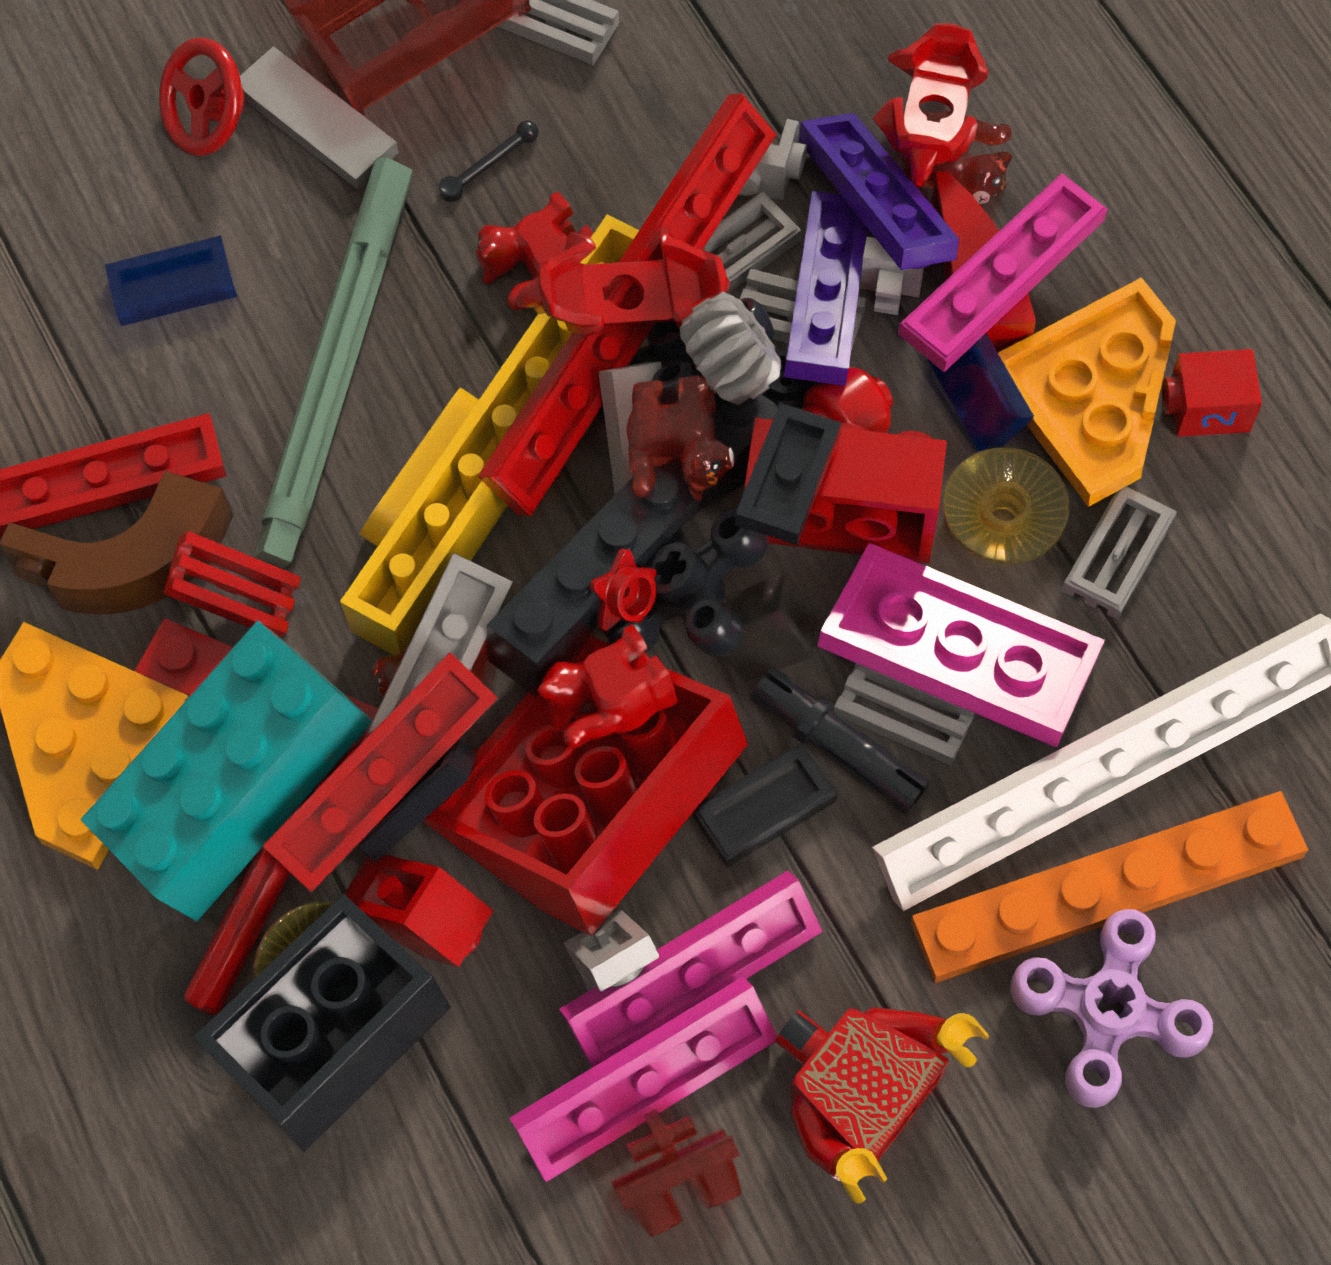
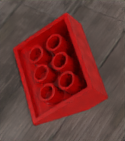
(590, 819)

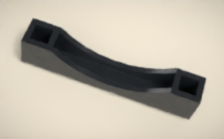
(557, 608)

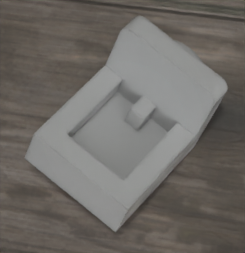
(778, 165)

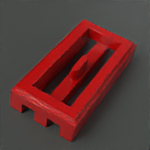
(239, 563)

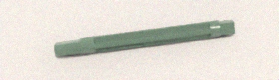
(333, 363)

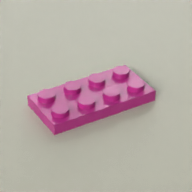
(961, 644)

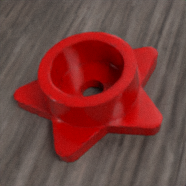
(624, 591)

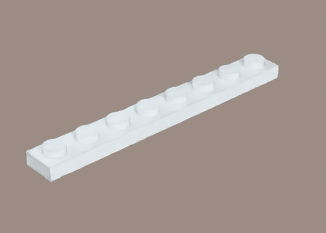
(1106, 763)

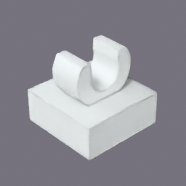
(887, 279)

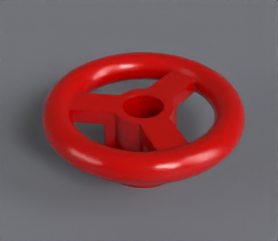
(208, 99)

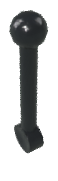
(452, 187)

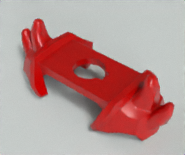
(943, 70)
(668, 285)

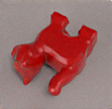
(529, 241)
(620, 683)

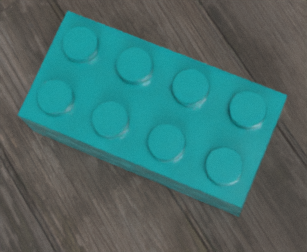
(225, 772)

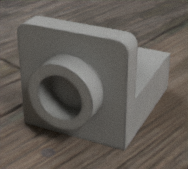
(612, 953)

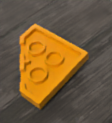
(1096, 387)
(74, 731)

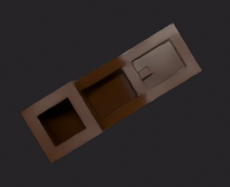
(130, 567)

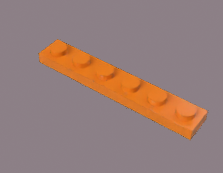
(1091, 889)

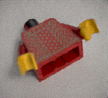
(867, 1082)

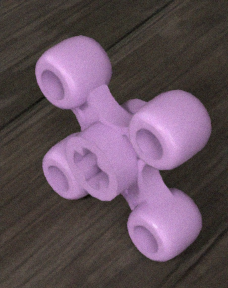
(1107, 1031)

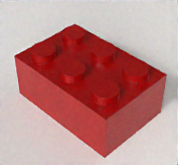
(873, 492)

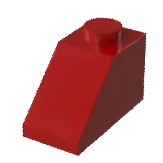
(420, 907)

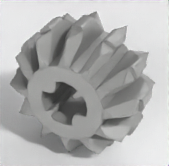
(730, 348)

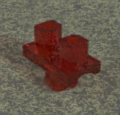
(704, 1160)

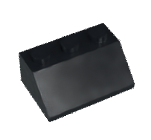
(323, 1022)

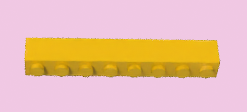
(453, 505)

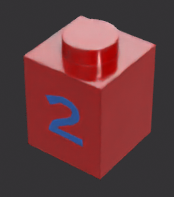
(1213, 393)

